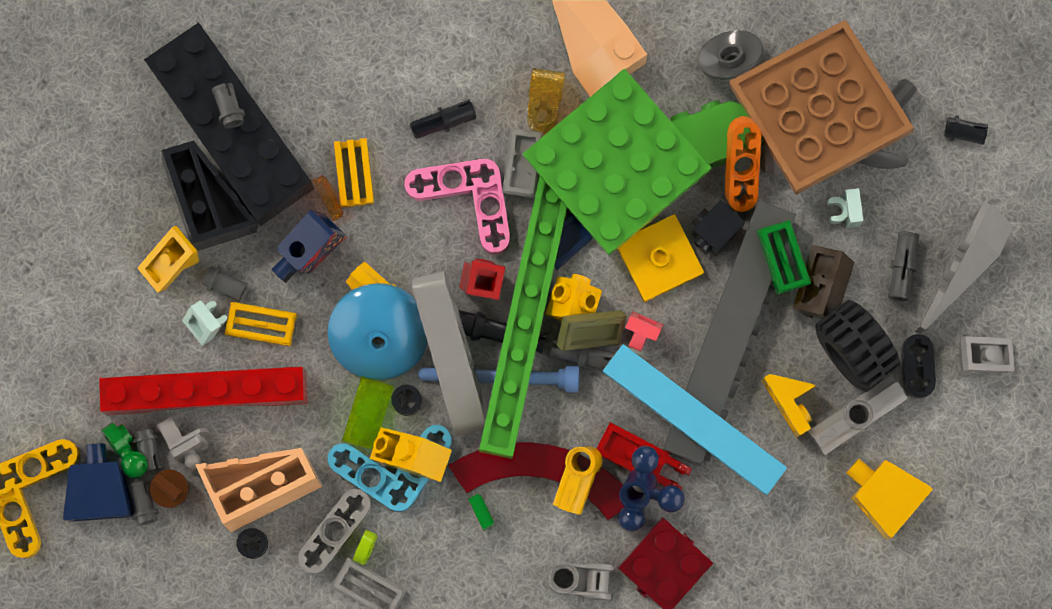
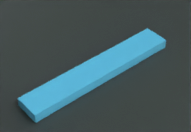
(694, 419)

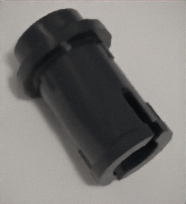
(965, 130)

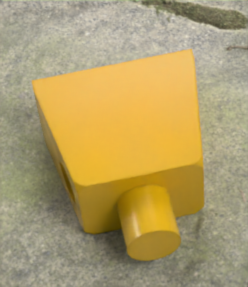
(887, 495)

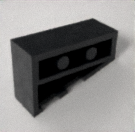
(203, 199)

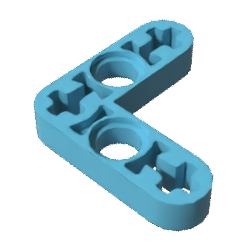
(388, 480)

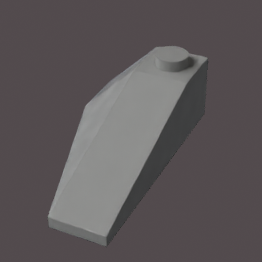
(978, 247)

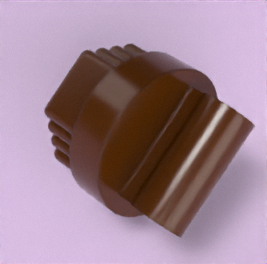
(169, 488)

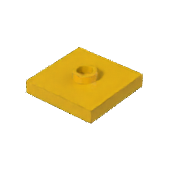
(660, 258)

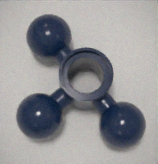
(669, 497)

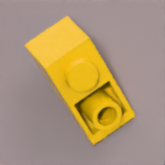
(410, 454)

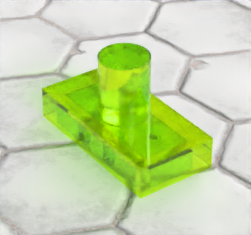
(367, 413)

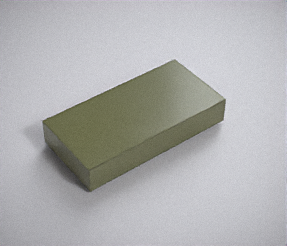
(591, 330)

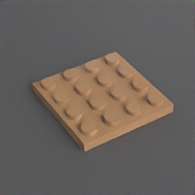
(821, 107)

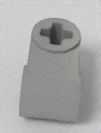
(584, 580)

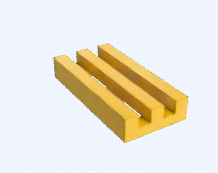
(351, 145)
(288, 329)

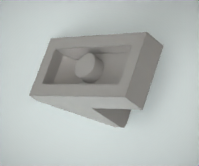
(985, 355)

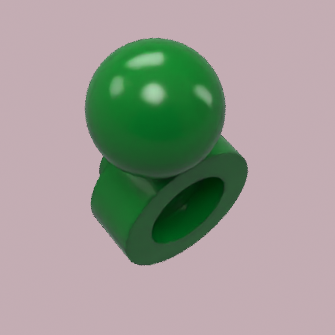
(133, 463)

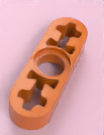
(734, 152)

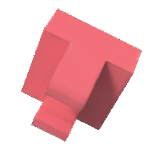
(643, 328)

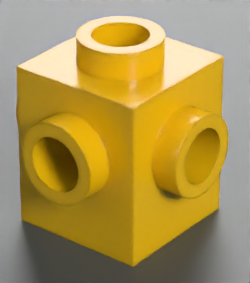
(573, 297)

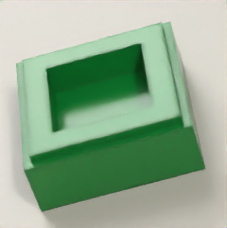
(481, 511)

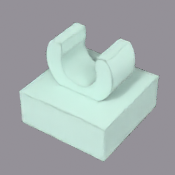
(850, 206)
(202, 322)

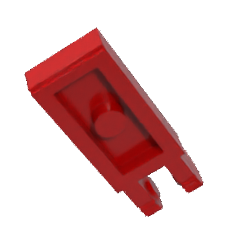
(618, 446)

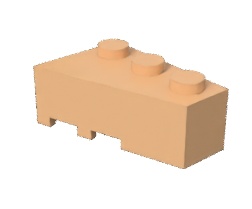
(257, 485)

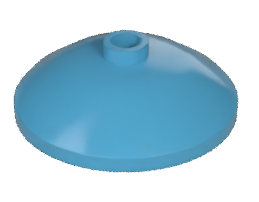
(373, 313)

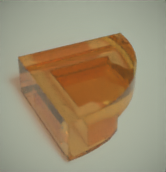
(328, 197)

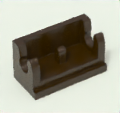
(829, 277)

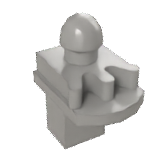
(184, 447)

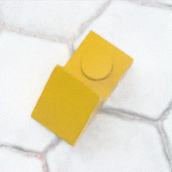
(168, 259)
(783, 393)

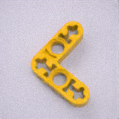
(14, 493)

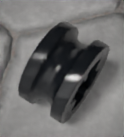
(397, 403)
(253, 554)

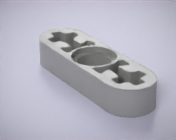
(311, 546)

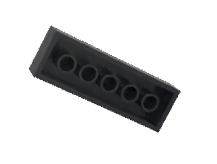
(248, 154)

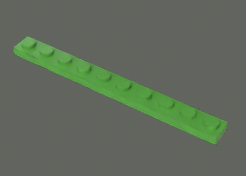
(524, 324)

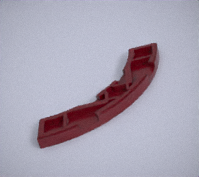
(540, 462)

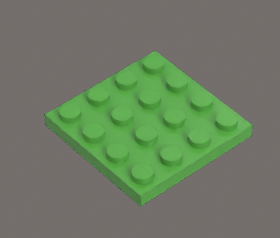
(616, 162)

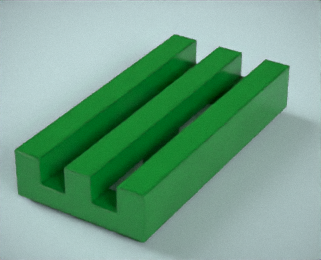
(771, 261)

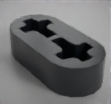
(926, 365)

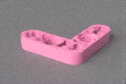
(480, 190)

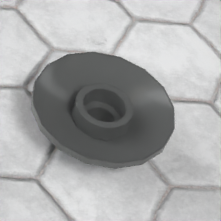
(730, 54)

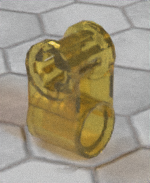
(544, 95)

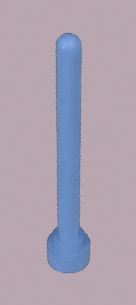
(565, 378)

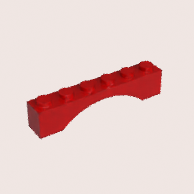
(203, 389)

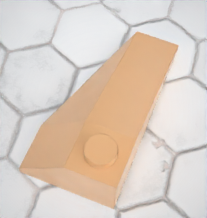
(597, 42)

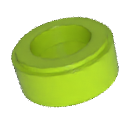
(365, 547)

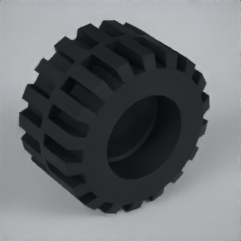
(857, 345)

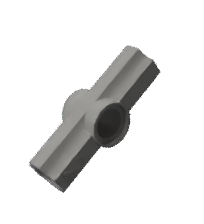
(874, 403)

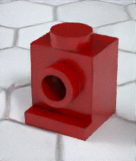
(482, 278)

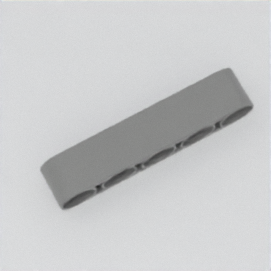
(450, 352)

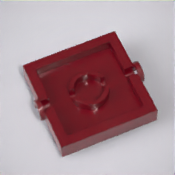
(665, 565)

